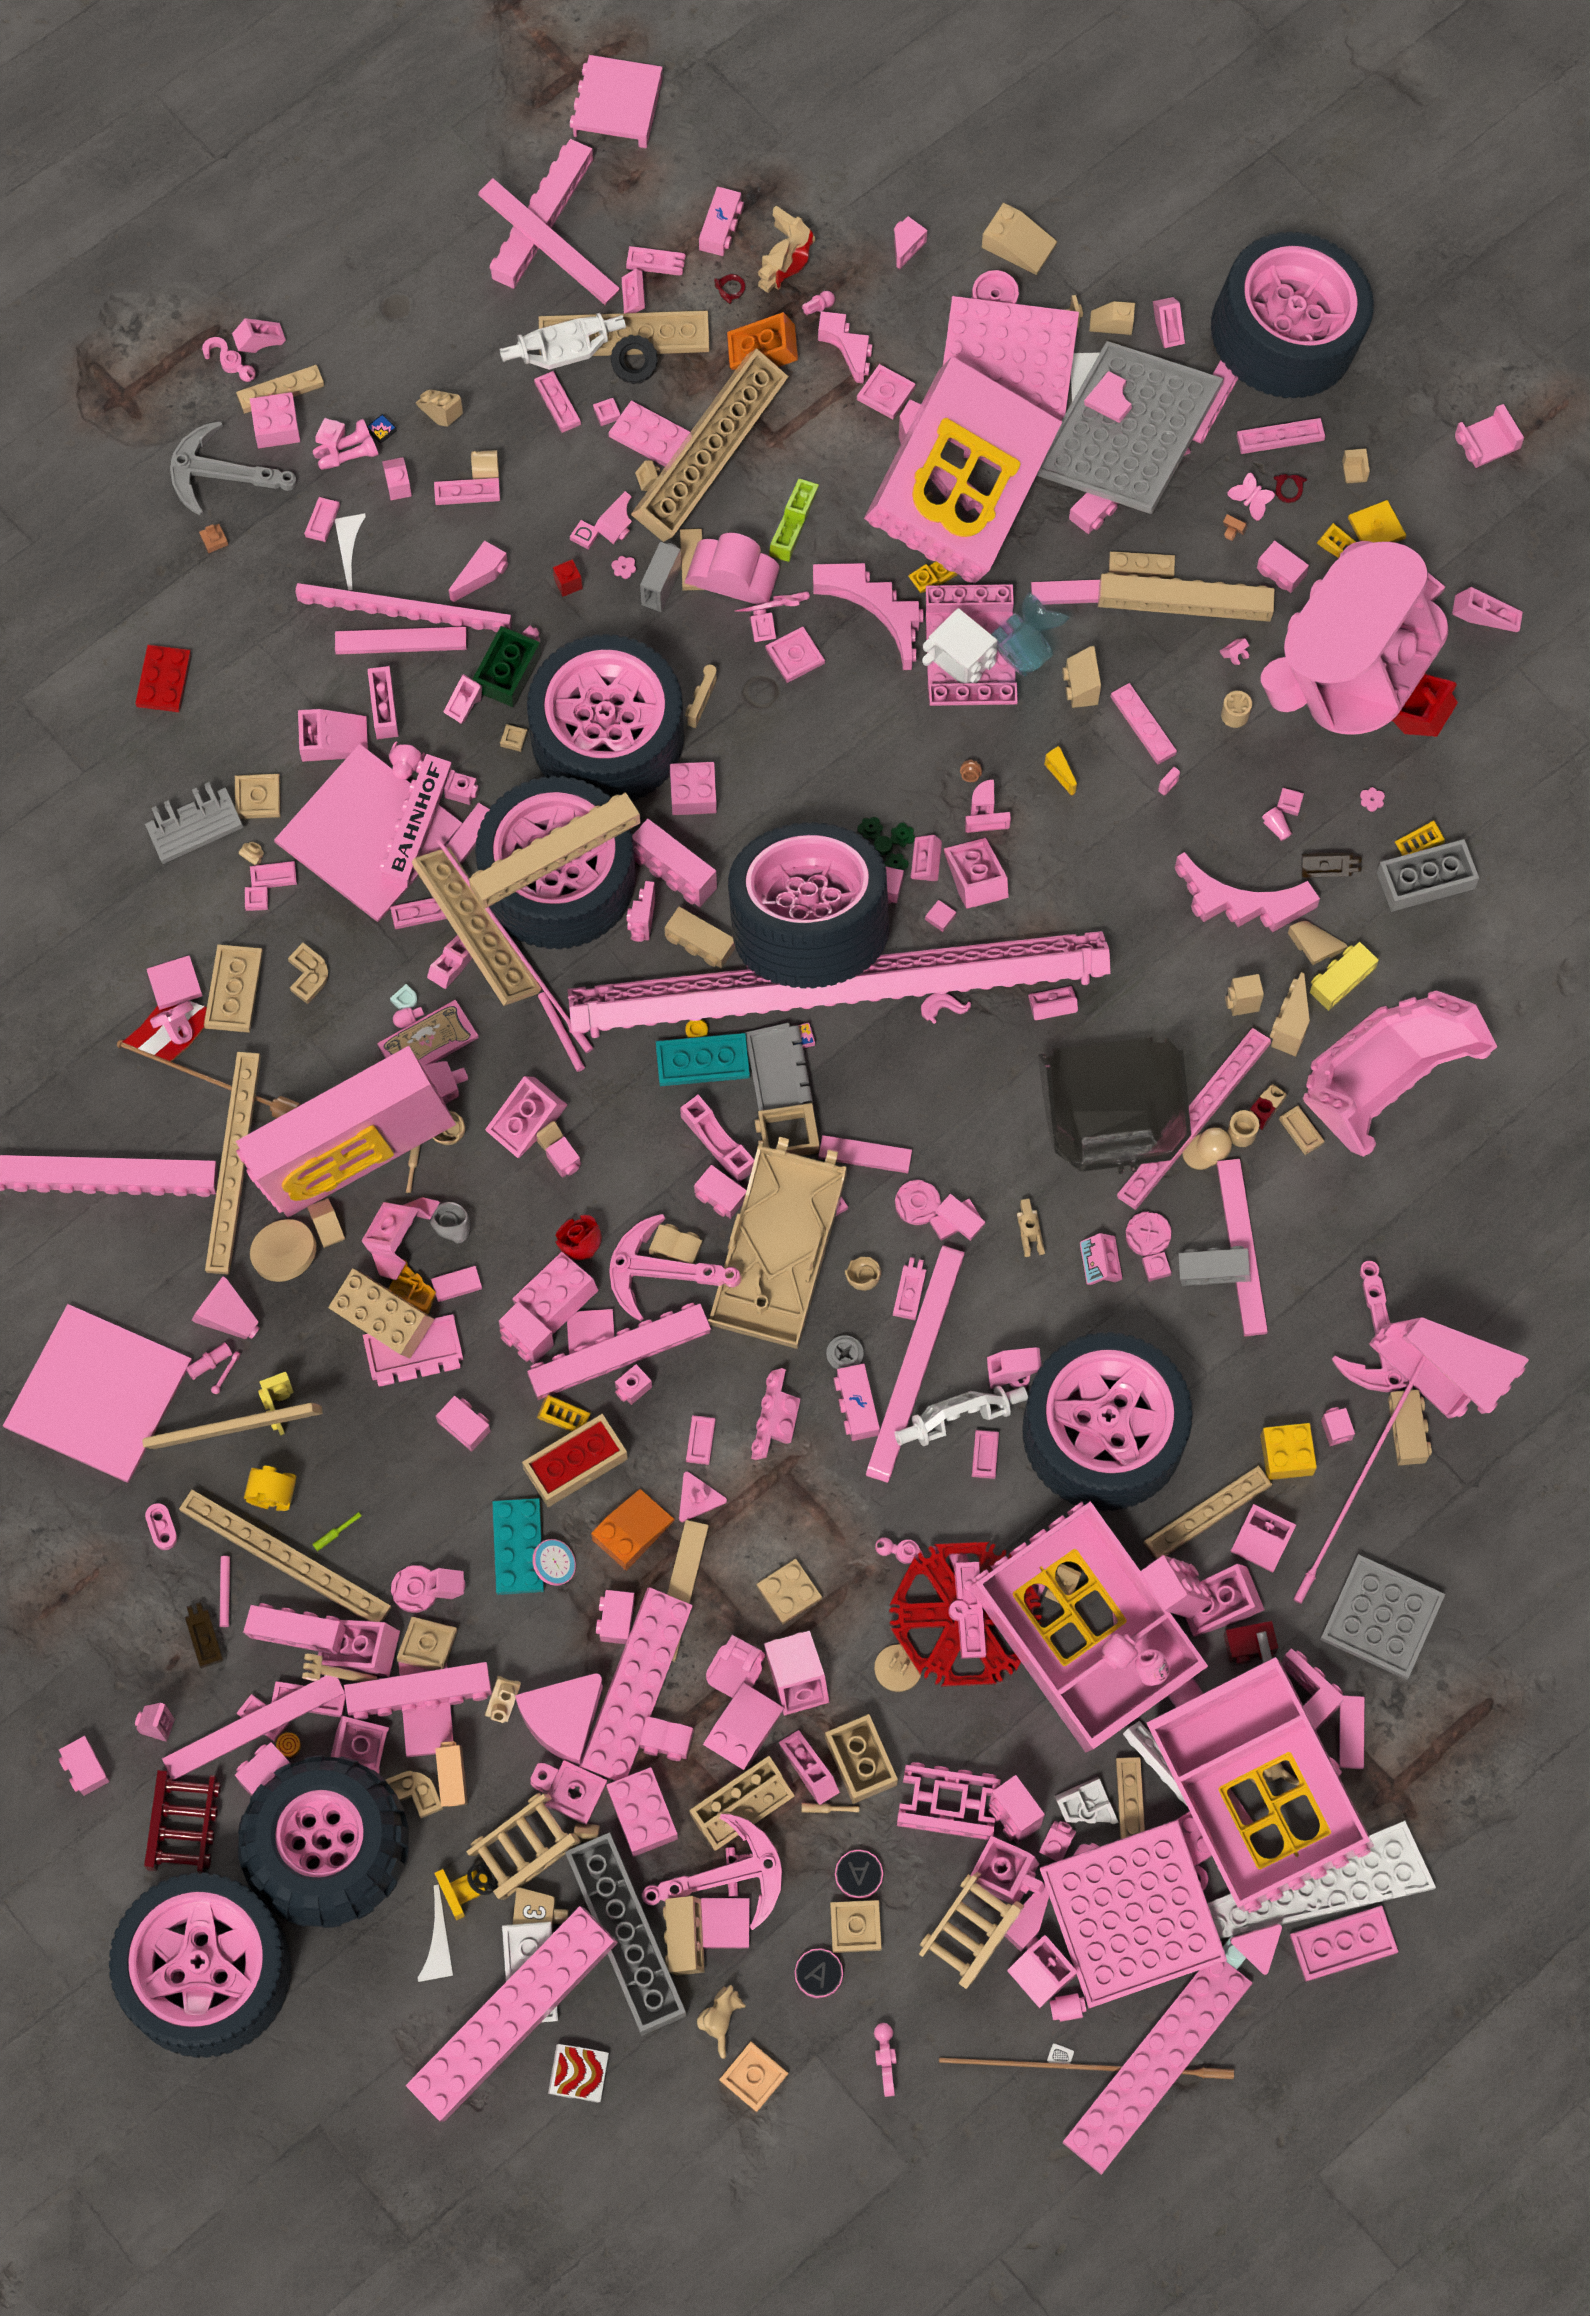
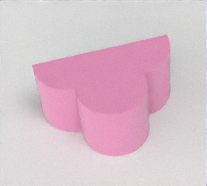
(733, 568)

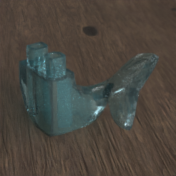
(1025, 645)

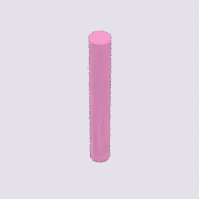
(224, 1591)

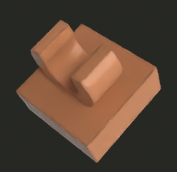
(1234, 526)
(213, 538)

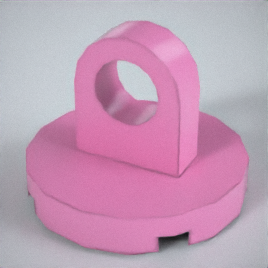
(173, 1019)

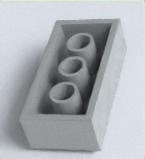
(1427, 875)

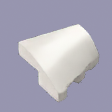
(1086, 1803)

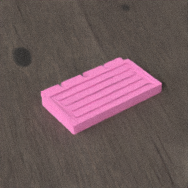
(436, 1348)

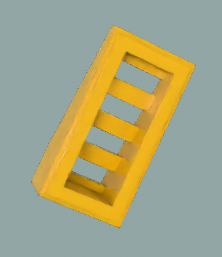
(1331, 546)
(1060, 769)
(1430, 827)
(542, 1415)

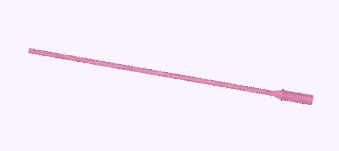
(581, 1039)
(1310, 1576)

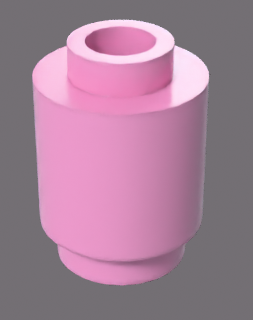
(1067, 2007)

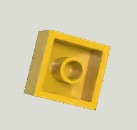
(1288, 1451)

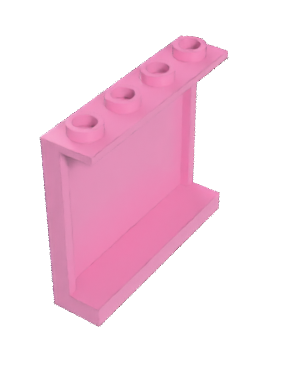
(617, 98)

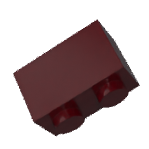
(1243, 1642)

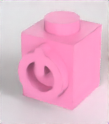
(632, 1385)

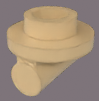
(252, 852)

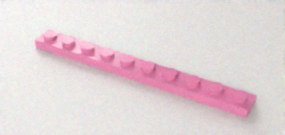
(402, 607)
(1200, 1112)

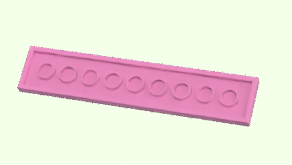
(1156, 2064)

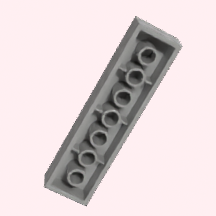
(636, 1955)

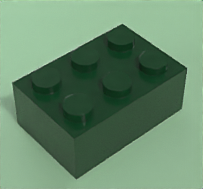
(507, 666)

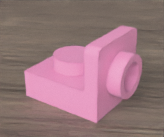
(762, 626)

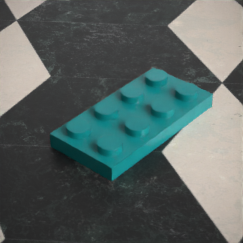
(702, 1059)
(515, 1539)

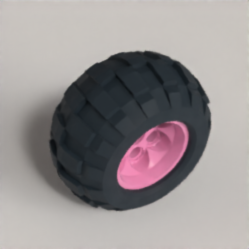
(276, 1821)

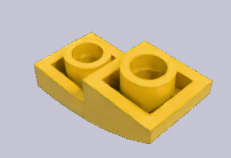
(930, 576)

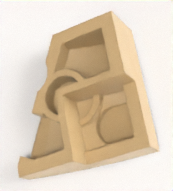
(1315, 942)

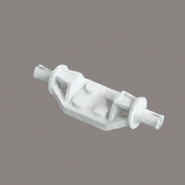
(563, 342)
(951, 1408)

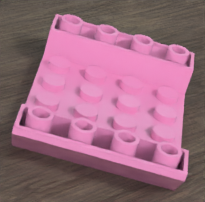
(990, 609)

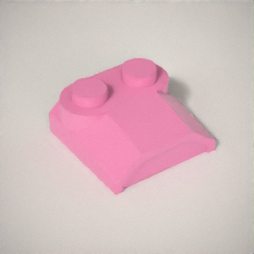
(360, 1742)

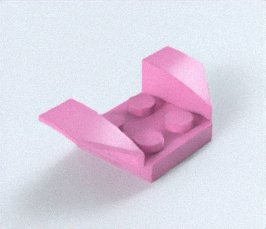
(389, 1229)

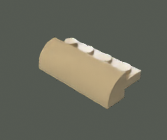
(747, 1796)

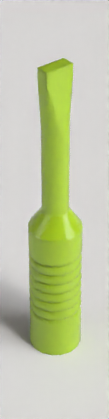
(334, 1533)

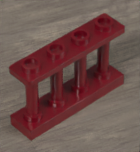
(163, 1809)

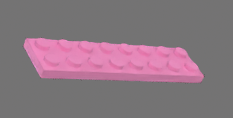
(635, 1685)

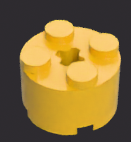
(269, 1488)

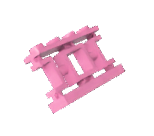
(946, 1822)

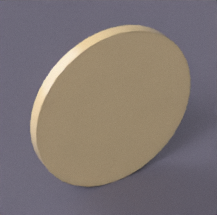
(895, 1669)

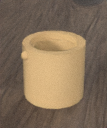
(485, 464)
(1236, 709)
(1243, 1128)

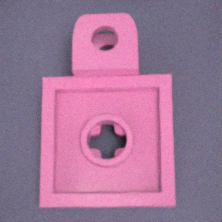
(558, 1784)

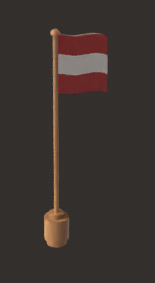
(158, 1046)

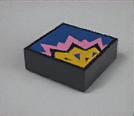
(381, 428)

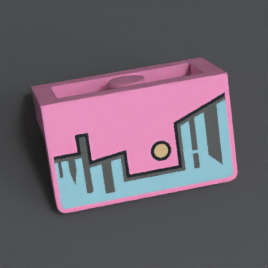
(1100, 1259)

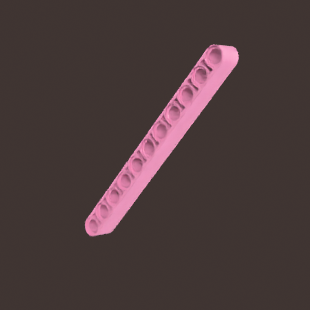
(915, 1362)

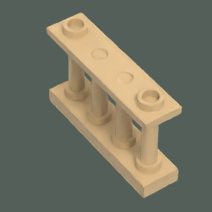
(525, 1870)
(994, 1931)

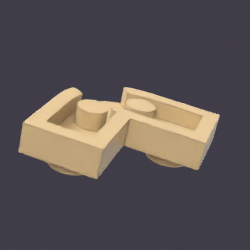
(314, 973)
(420, 1788)

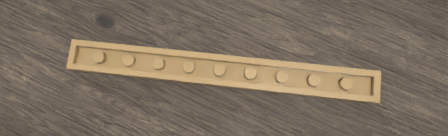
(232, 1168)
(284, 1558)

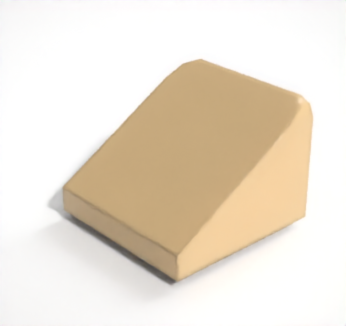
(549, 1135)
(586, 1832)

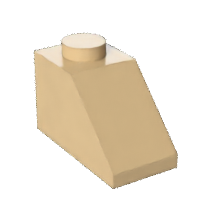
(1113, 318)

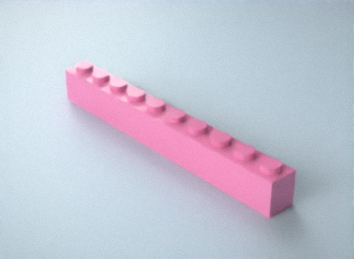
(108, 1175)

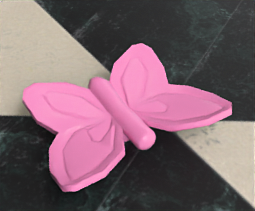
(1252, 494)

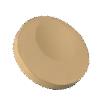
(283, 1250)

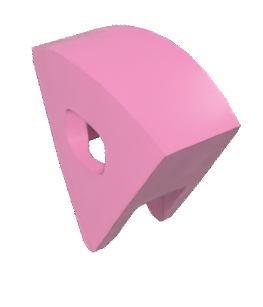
(562, 1715)

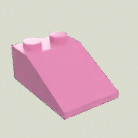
(977, 873)
(524, 1115)
(1232, 1600)
(365, 1648)
(744, 1726)

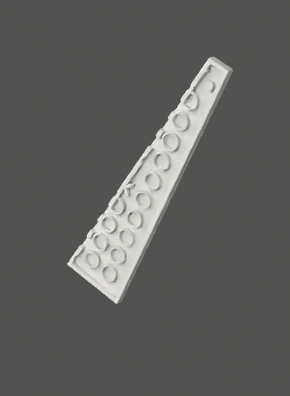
(1384, 1874)

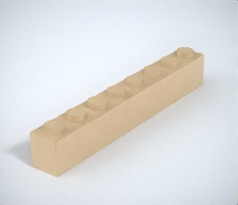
(1186, 597)
(554, 850)

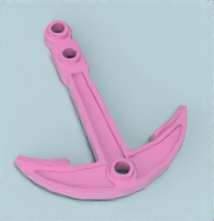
(643, 1266)
(1373, 1378)
(741, 1870)

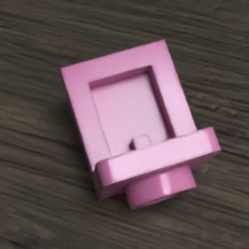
(330, 432)
(1057, 1841)

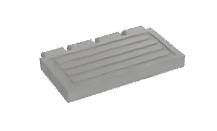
(776, 1067)

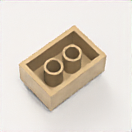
(861, 1759)

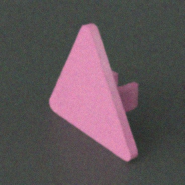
(697, 1498)
(1259, 1946)

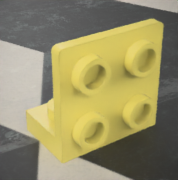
(275, 1388)

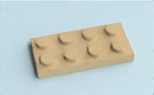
(233, 988)

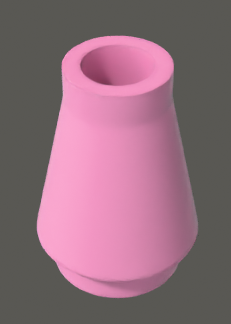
(1276, 823)

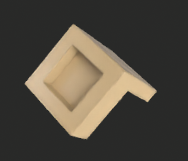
(1355, 466)

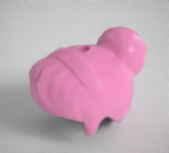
(404, 760)

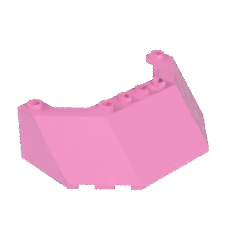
(1387, 1058)

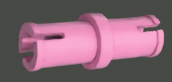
(209, 1361)

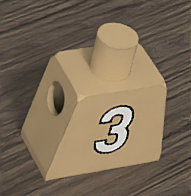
(537, 1907)

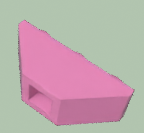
(1012, 1365)

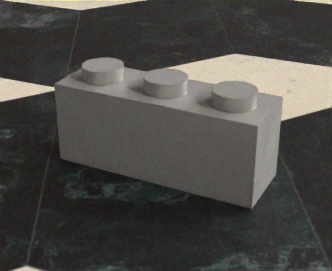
(1214, 1266)

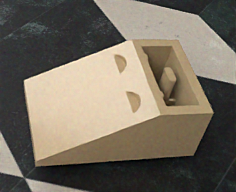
(1293, 1019)

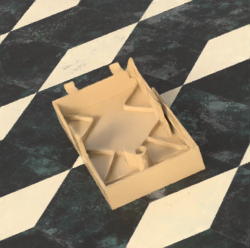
(779, 1244)

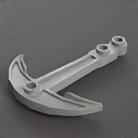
(217, 469)

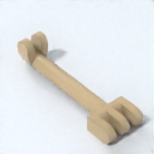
(317, 1669)

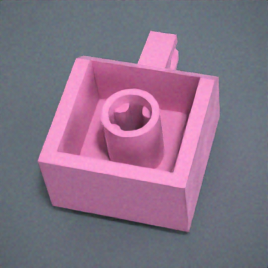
(1017, 1869)

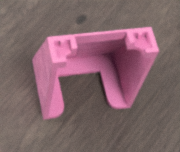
(1456, 1364)

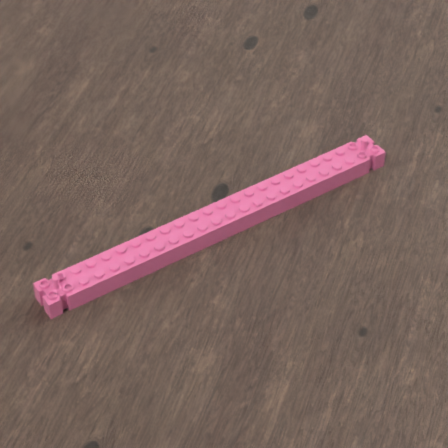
(889, 977)

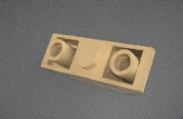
(441, 406)

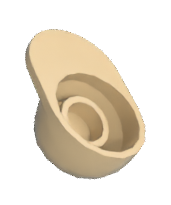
(1207, 1149)

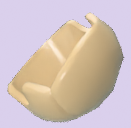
(454, 1133)
(863, 1273)

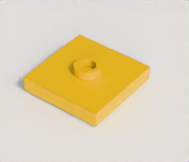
(1377, 524)

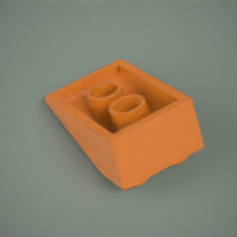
(771, 336)
(631, 1529)

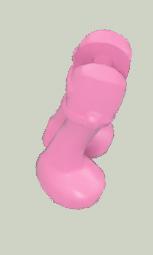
(330, 456)

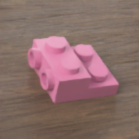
(641, 913)

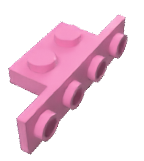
(776, 1417)

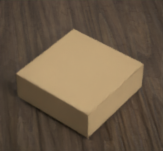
(513, 738)

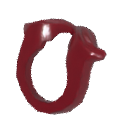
(719, 283)
(1280, 479)

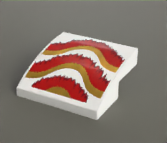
(578, 2073)

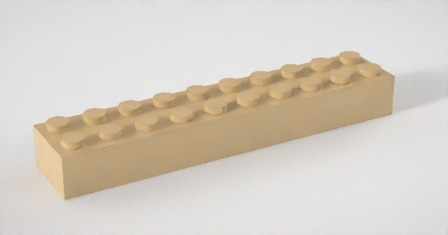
(709, 445)

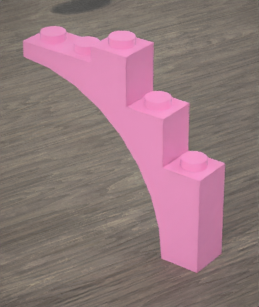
(854, 584)
(1240, 905)

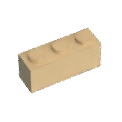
(699, 938)
(1410, 1428)
(684, 1935)

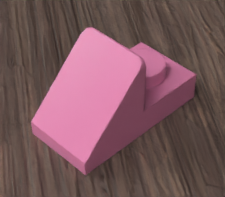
(463, 698)

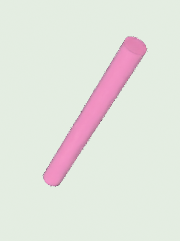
(558, 1026)

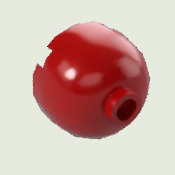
(579, 1238)

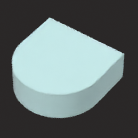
(404, 998)

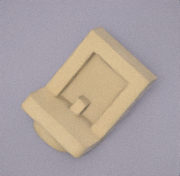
(1067, 1579)

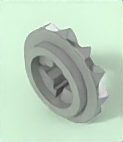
(843, 1343)

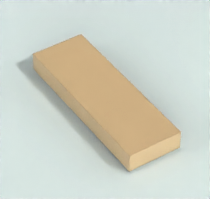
(688, 541)

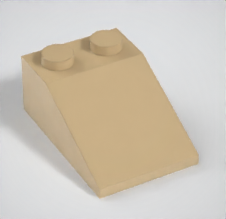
(1018, 239)

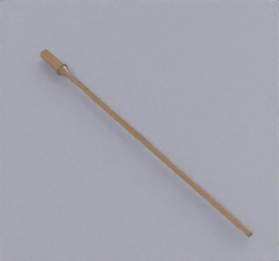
(1202, 2072)

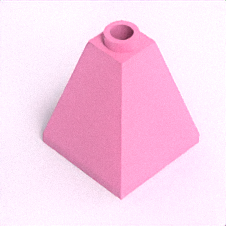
(226, 1312)

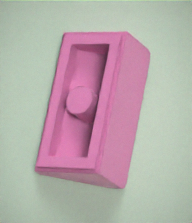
(926, 858)
(1053, 1003)

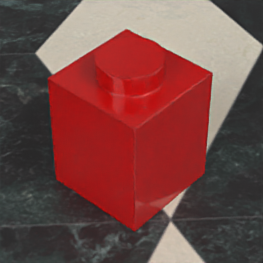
(567, 578)

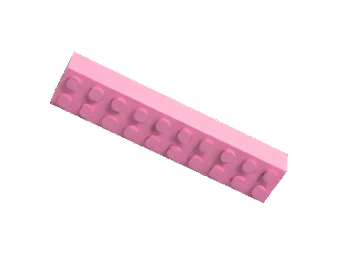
(511, 2014)

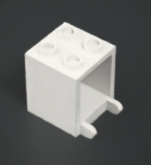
(961, 648)

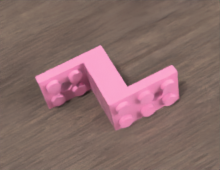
(1325, 1697)

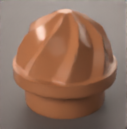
(970, 770)

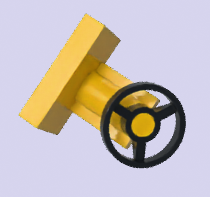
(466, 1887)

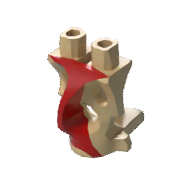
(788, 255)

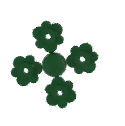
(884, 844)

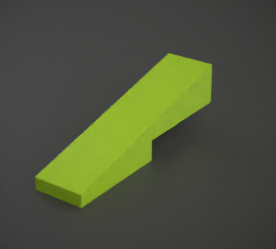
(793, 520)

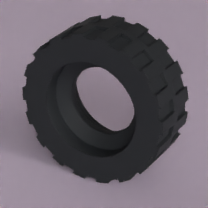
(619, 352)

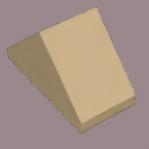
(326, 1222)

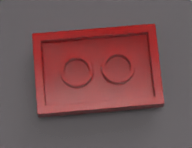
(163, 678)

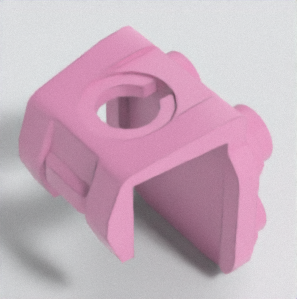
(735, 1665)

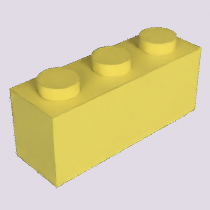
(1343, 975)

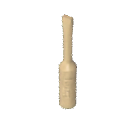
(413, 1161)
(826, 1808)

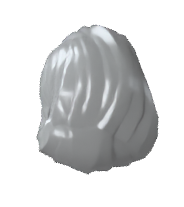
(451, 1222)

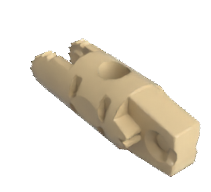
(1026, 1219)

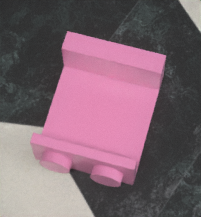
(1490, 437)

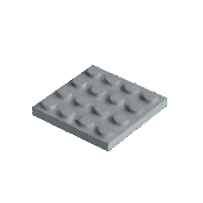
(1382, 1617)

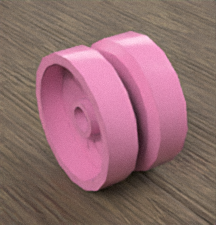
(996, 287)

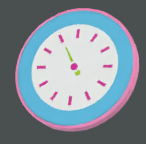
(554, 1562)

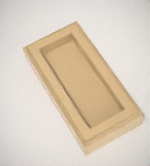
(1301, 1130)

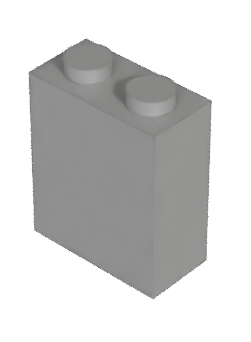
(660, 576)

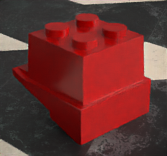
(1427, 707)

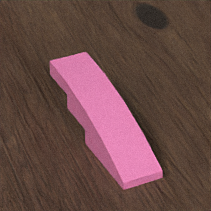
(945, 483)

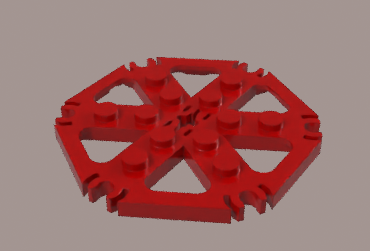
(937, 1616)

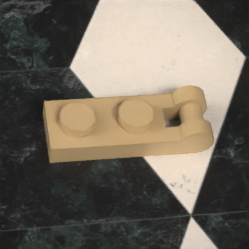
(701, 695)

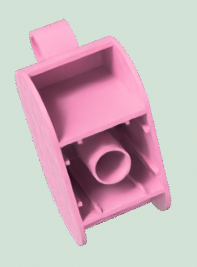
(1359, 640)

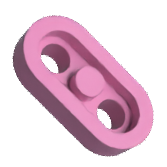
(162, 1527)

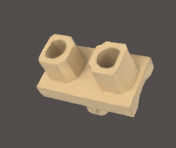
(502, 1699)

